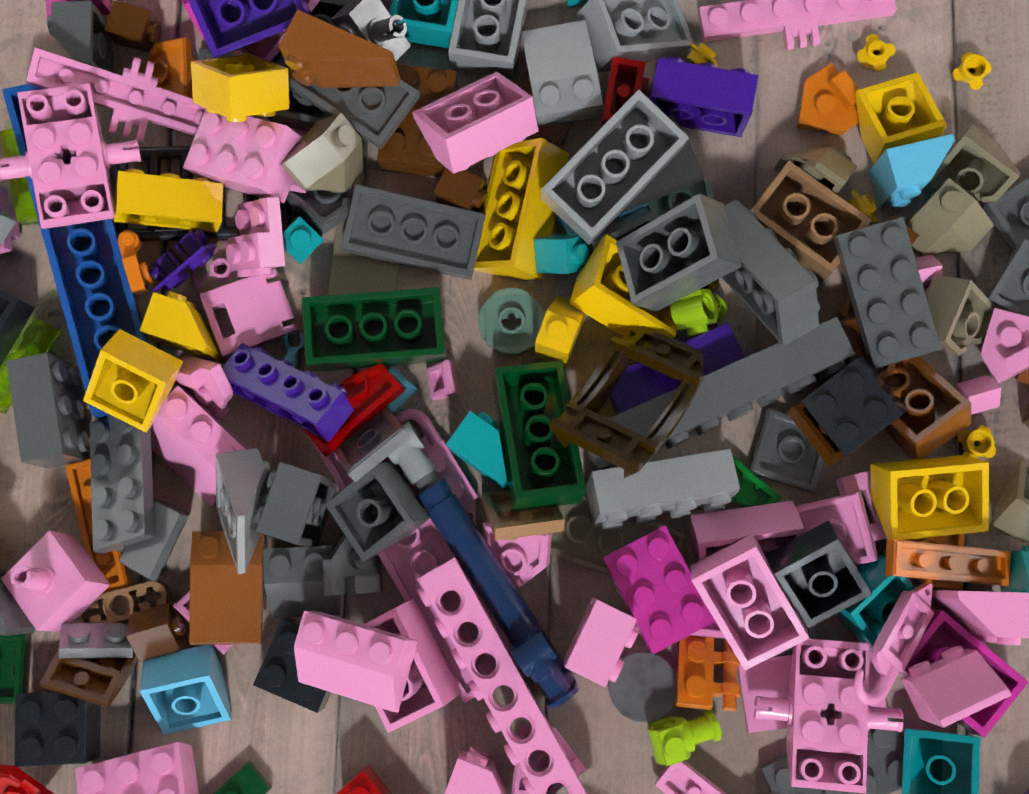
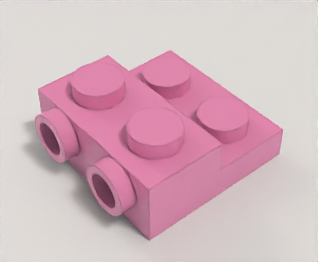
(260, 238)

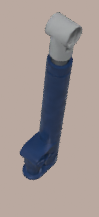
(529, 641)

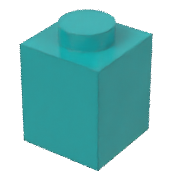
(300, 240)
(560, 254)

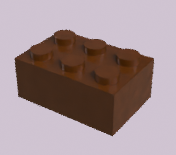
(407, 147)

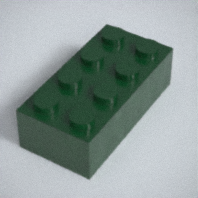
(373, 329)
(536, 462)

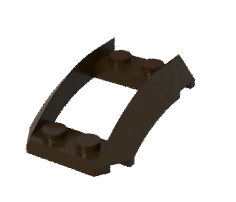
(611, 440)

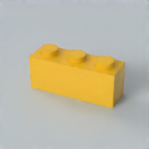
(168, 201)

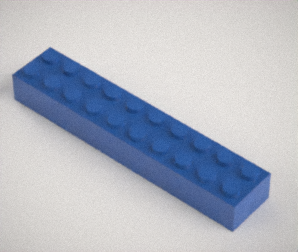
(85, 271)

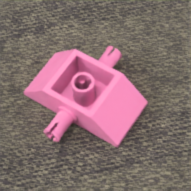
(63, 126)
(818, 751)

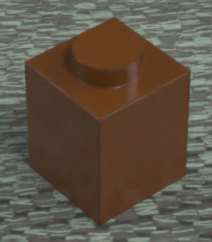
(133, 26)
(461, 190)
(155, 632)

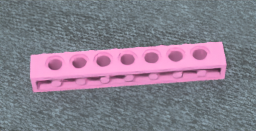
(542, 737)

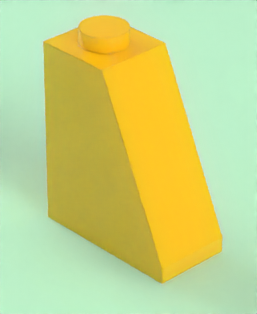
(559, 331)

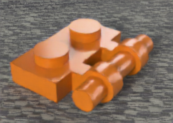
(136, 271)
(695, 674)

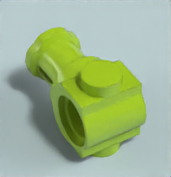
(698, 311)
(676, 738)

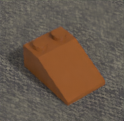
(333, 57)
(933, 408)
(224, 604)

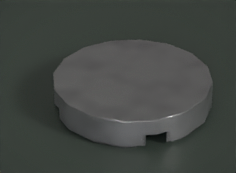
(644, 687)

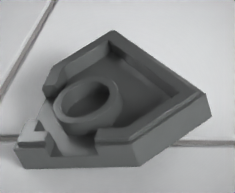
(321, 208)
(347, 573)

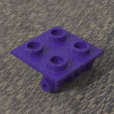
(168, 270)

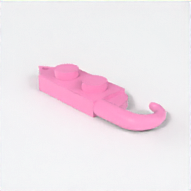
(442, 459)
(897, 642)

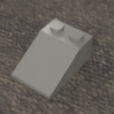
(634, 30)
(562, 74)
(238, 496)

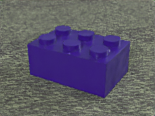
(240, 23)
(704, 95)

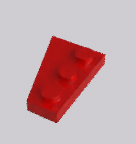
(368, 395)

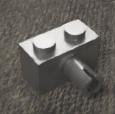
(373, 23)

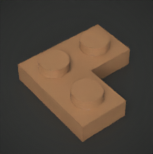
(513, 524)

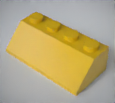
(515, 209)

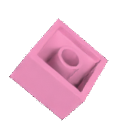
(953, 686)
(475, 774)

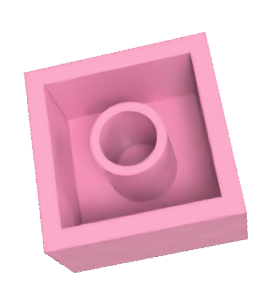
(55, 581)

